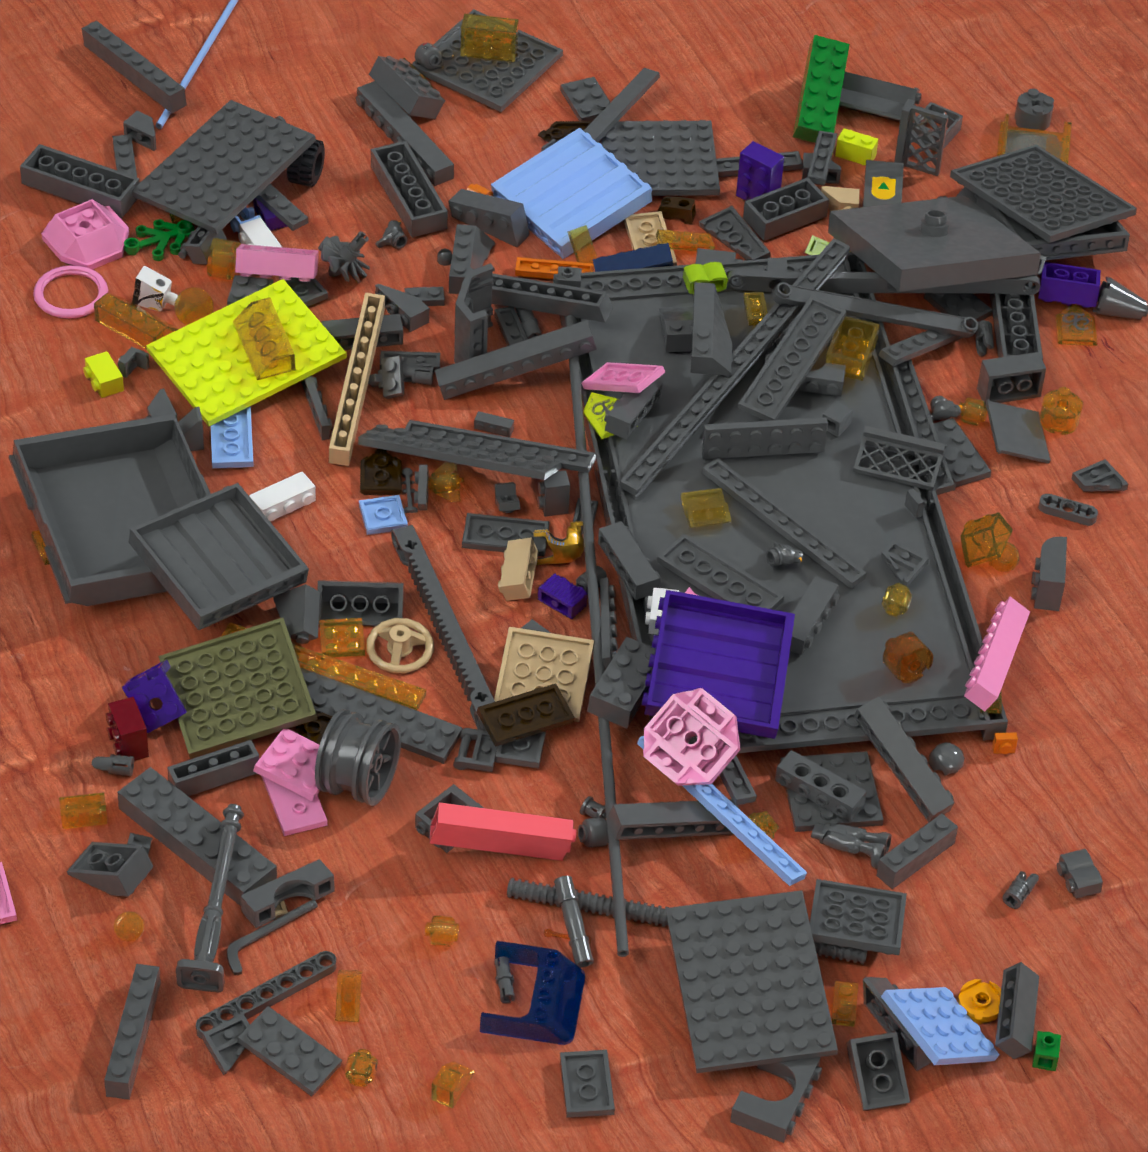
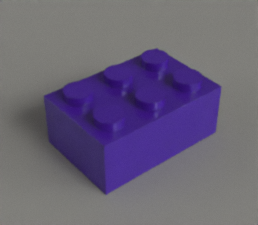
(758, 171)
(1069, 284)

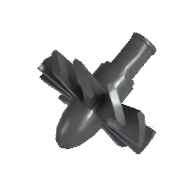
(343, 256)

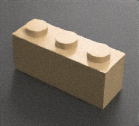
(518, 569)

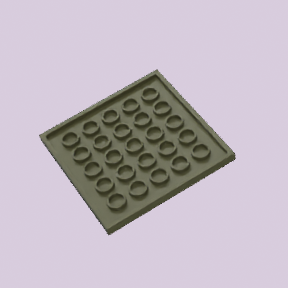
(239, 688)

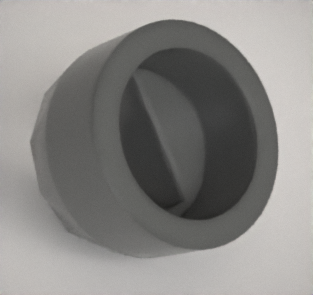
(444, 257)

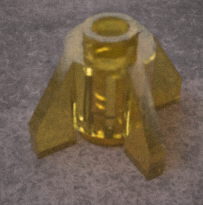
(445, 482)

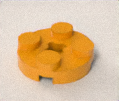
(976, 1011)

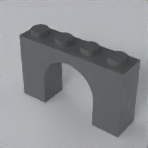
(777, 1118)

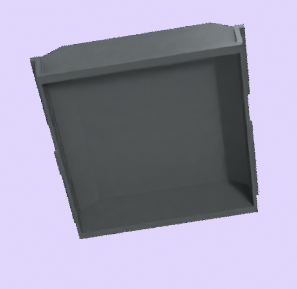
(96, 487)

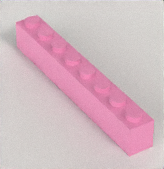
(996, 653)

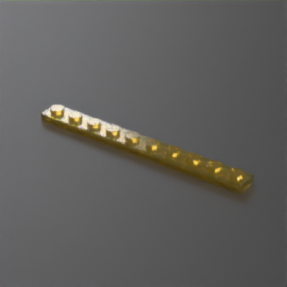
(355, 676)

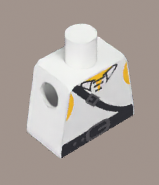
(153, 290)

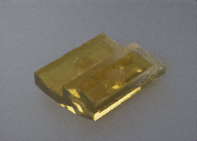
(705, 507)

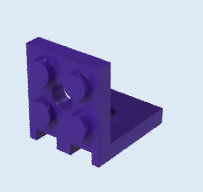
(150, 685)

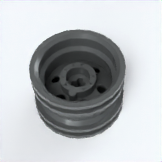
(357, 757)

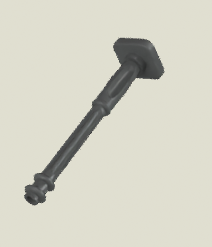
(202, 972)

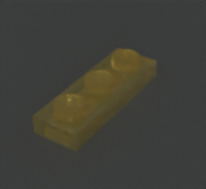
(685, 240)

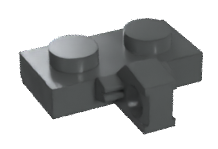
(390, 377)

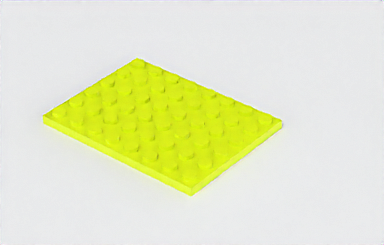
(212, 366)

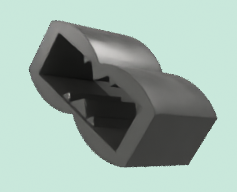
(1080, 873)

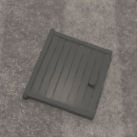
(1017, 431)

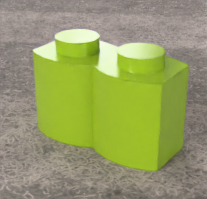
(707, 273)

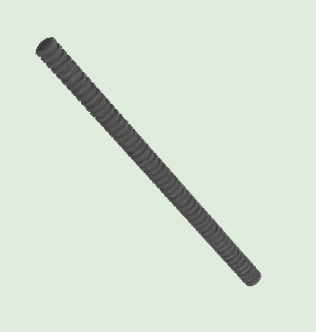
(643, 912)

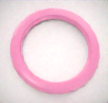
(63, 271)

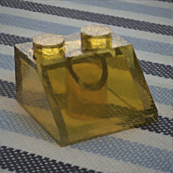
(984, 539)

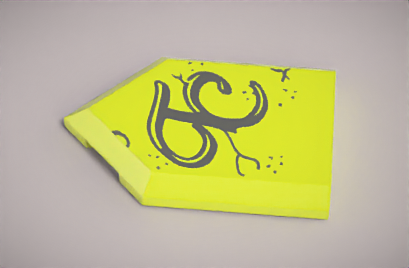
(596, 410)

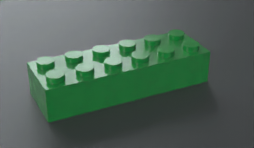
(821, 88)

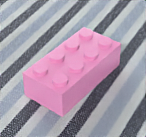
(276, 261)

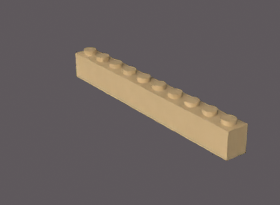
(356, 379)

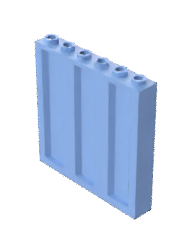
(571, 188)

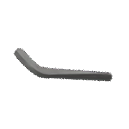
(234, 947)

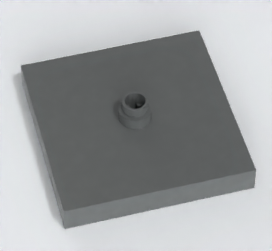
(933, 243)

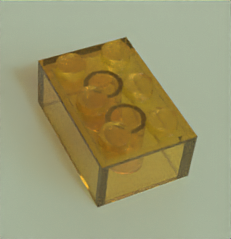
(489, 37)
(853, 346)

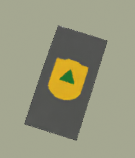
(882, 183)

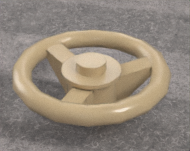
(400, 644)

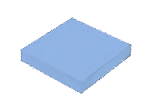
(382, 514)

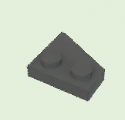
(223, 1042)

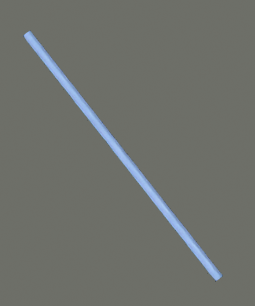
(199, 58)

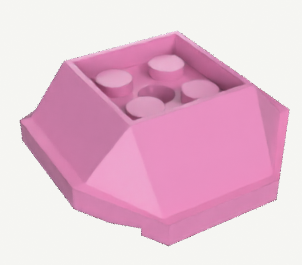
(86, 235)
(680, 719)

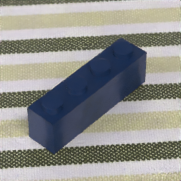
(640, 258)

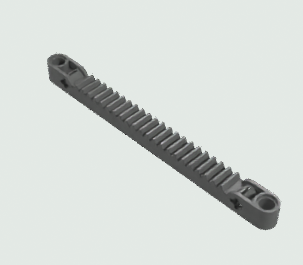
(455, 644)

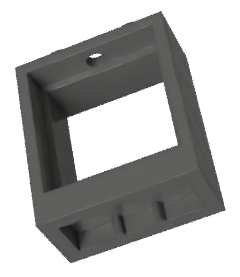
(953, 125)
(452, 795)

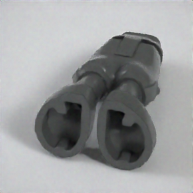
(853, 840)

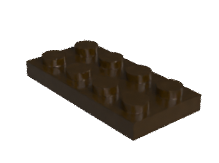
(525, 714)

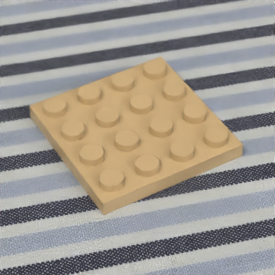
(542, 659)

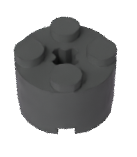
(1034, 110)

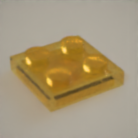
(342, 637)

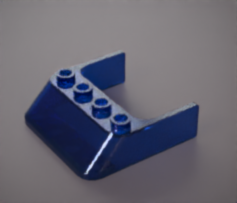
(554, 998)

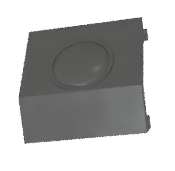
(473, 313)

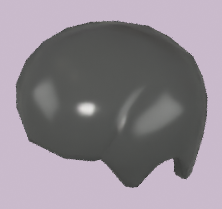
(946, 758)

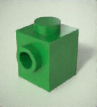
(1046, 1050)

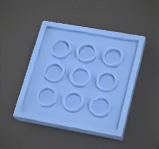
(940, 1025)

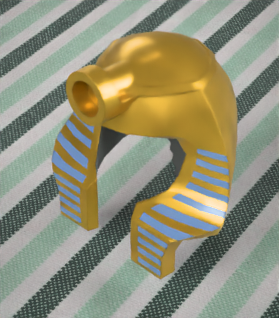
(565, 549)

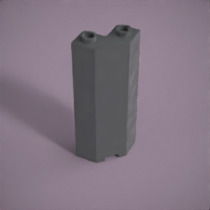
(876, 96)

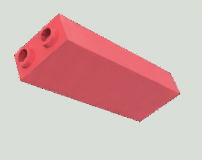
(502, 831)

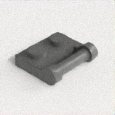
(483, 754)

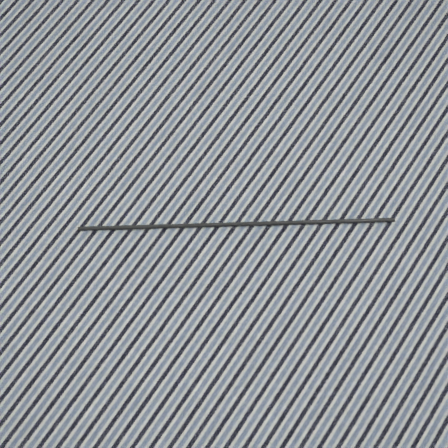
(599, 669)

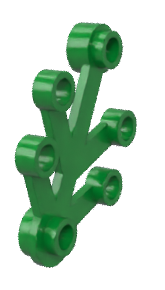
(180, 231)

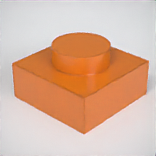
(1004, 743)

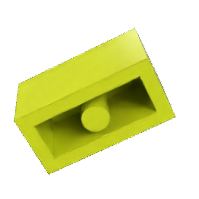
(856, 146)
(103, 374)

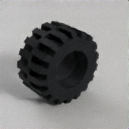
(308, 166)

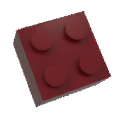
(127, 729)

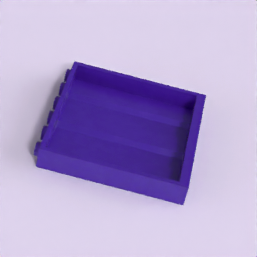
(728, 651)

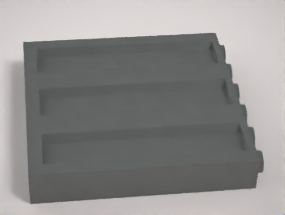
(1101, 240)
(218, 556)

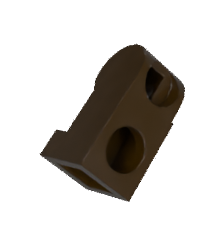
(678, 208)

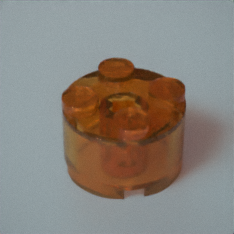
(907, 657)

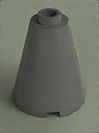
(1119, 301)

